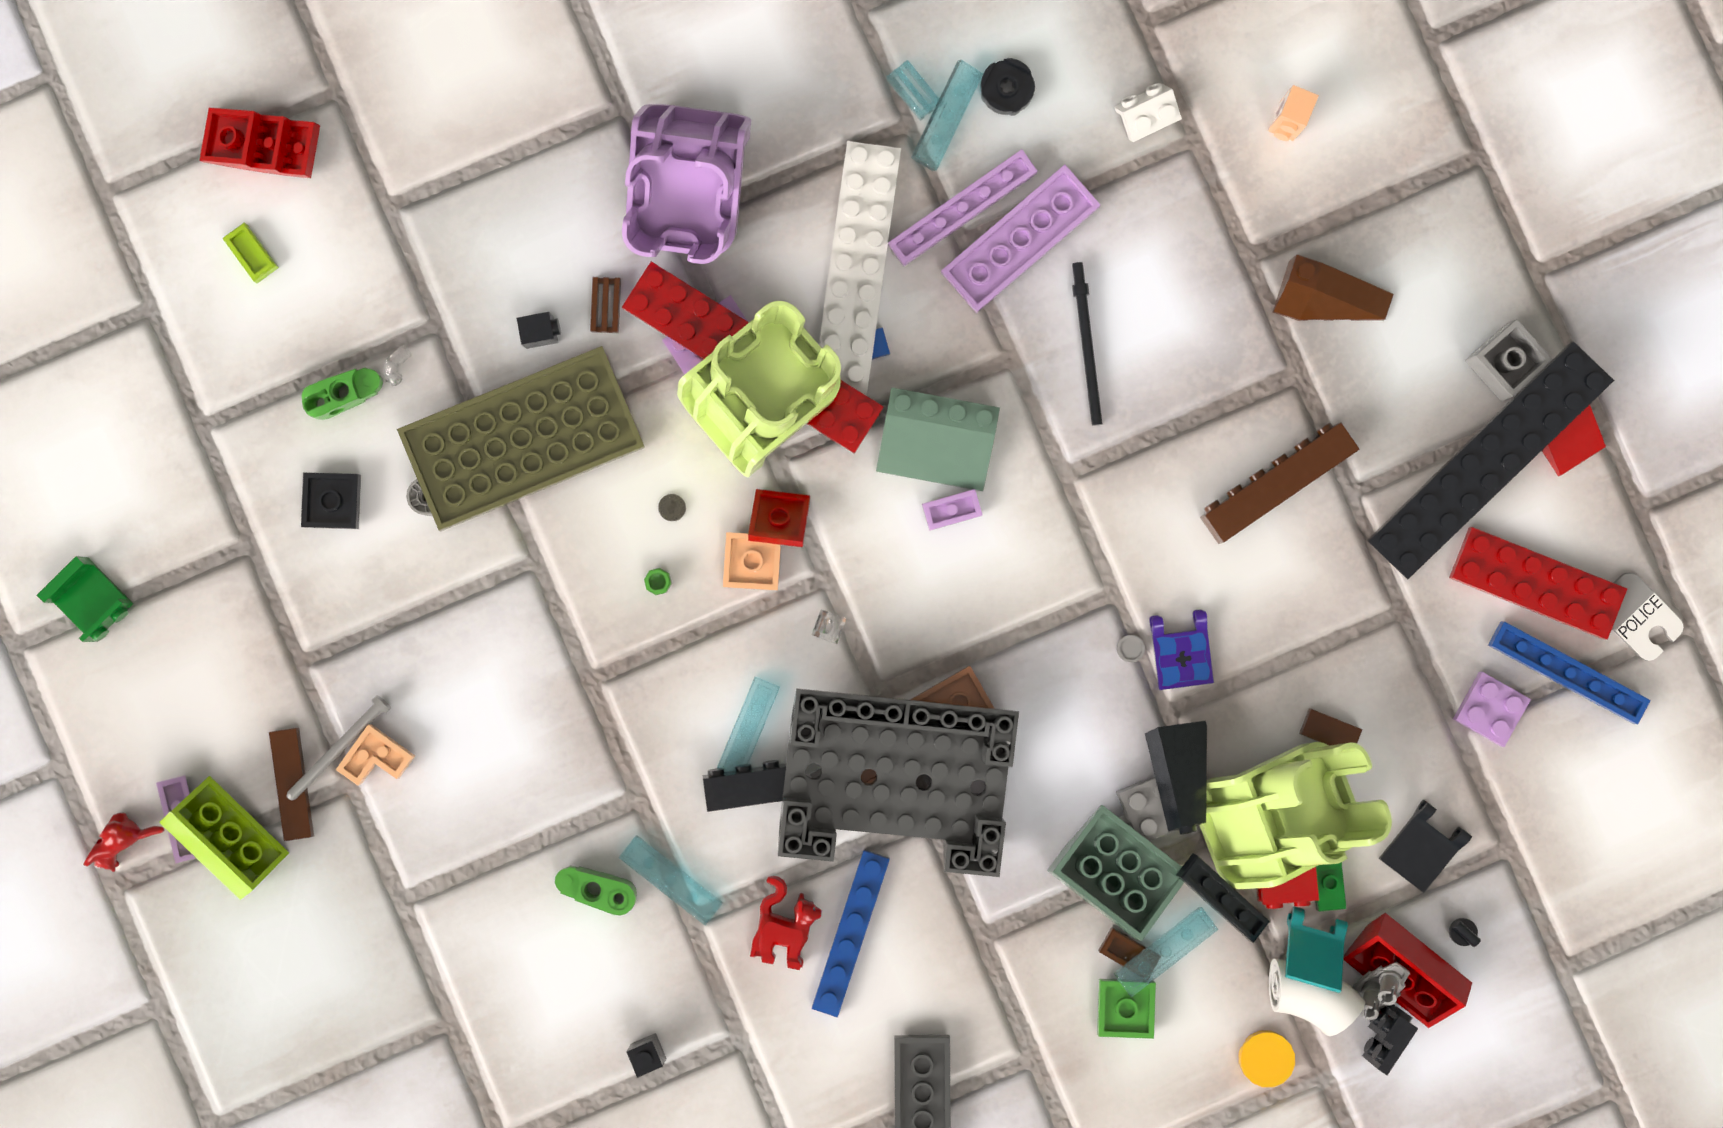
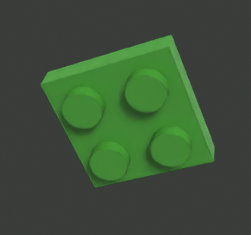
(1125, 1015)

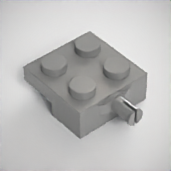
(1143, 809)

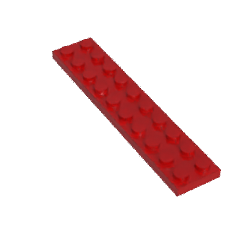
(702, 323)

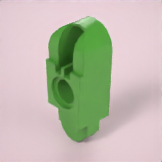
(361, 384)
(574, 883)

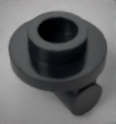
(1464, 932)

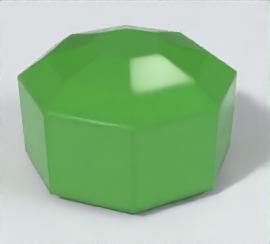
(658, 581)

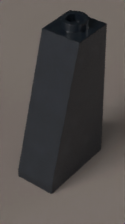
(1180, 773)

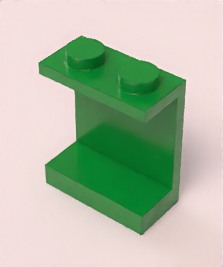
(86, 598)

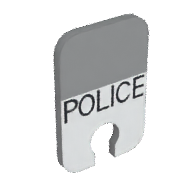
(1640, 613)

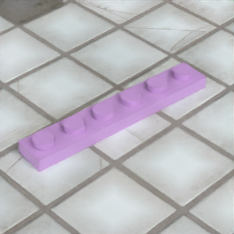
(962, 207)

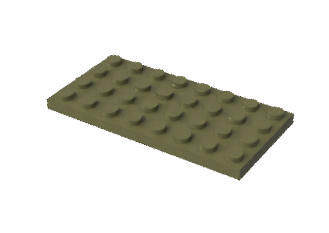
(520, 438)

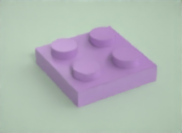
(1491, 709)

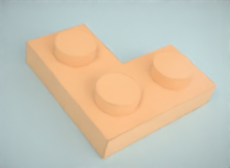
(374, 749)

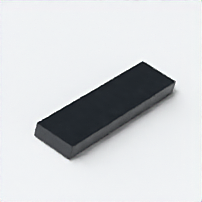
(1222, 898)

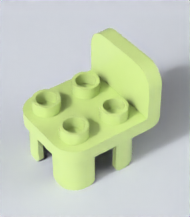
(761, 386)
(1290, 815)

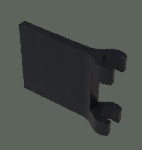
(1421, 850)

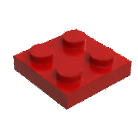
(779, 518)

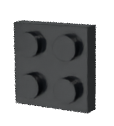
(330, 500)

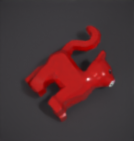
(783, 931)

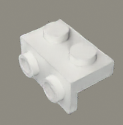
(1148, 111)

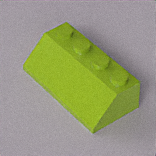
(224, 837)

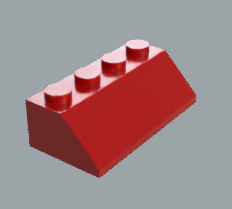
(1433, 986)

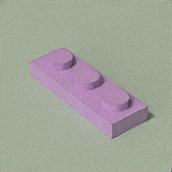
(171, 794)

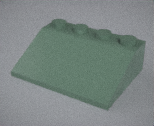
(937, 439)
(1118, 872)

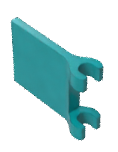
(1313, 954)

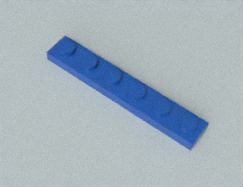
(1569, 672)
(850, 933)

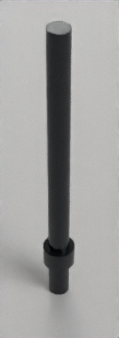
(1081, 291)

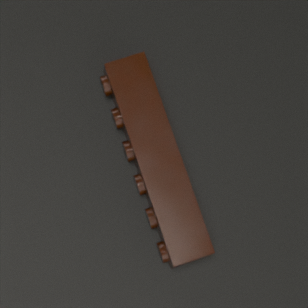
(1279, 483)

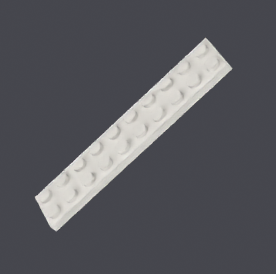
(859, 258)

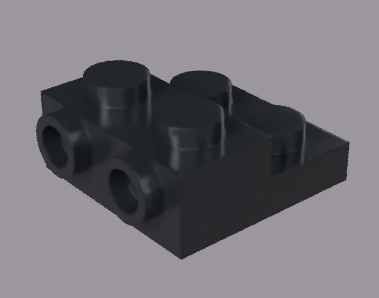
(1391, 1038)

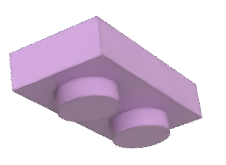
(952, 509)

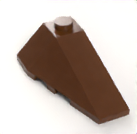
(1327, 294)

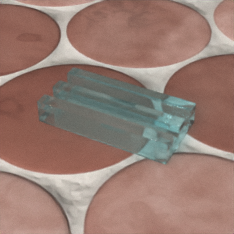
(928, 108)

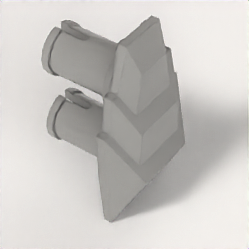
(1381, 988)

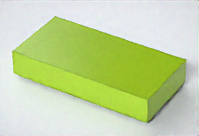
(250, 253)

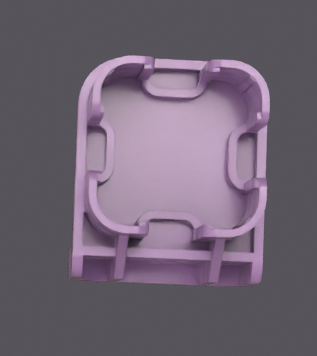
(684, 181)

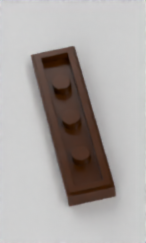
(288, 770)

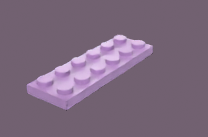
(1020, 238)

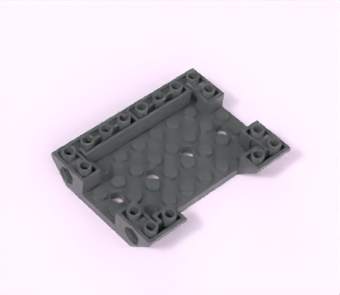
(898, 743)

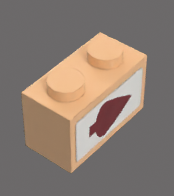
(1293, 113)

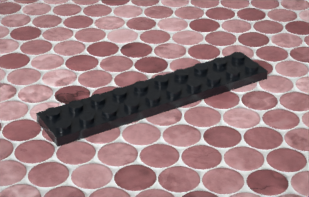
(1490, 459)

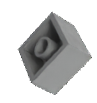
(1509, 360)

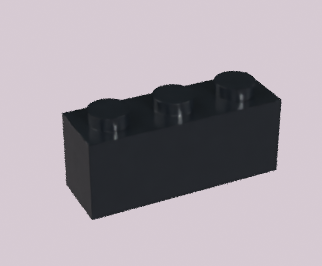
(744, 786)

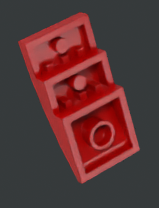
(259, 142)

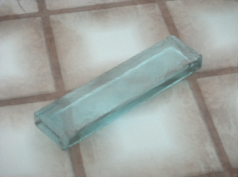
(947, 115)
(749, 724)
(670, 880)
(1165, 951)

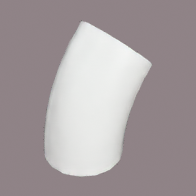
(1321, 1007)

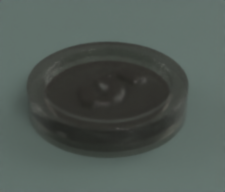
(672, 507)

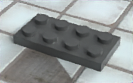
(922, 1081)

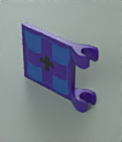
(1184, 656)

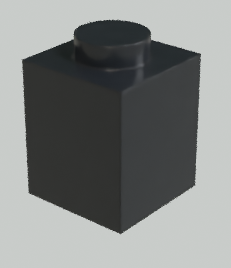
(538, 330)
(646, 1055)

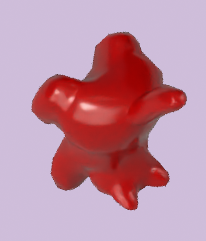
(116, 837)

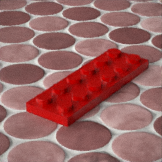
(1538, 583)

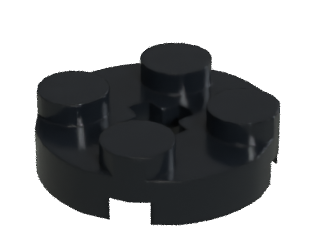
(1011, 102)

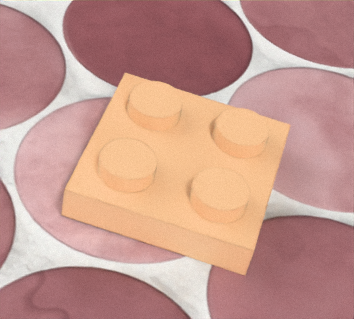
(750, 563)

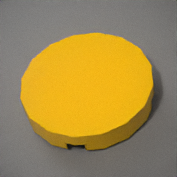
(1266, 1058)

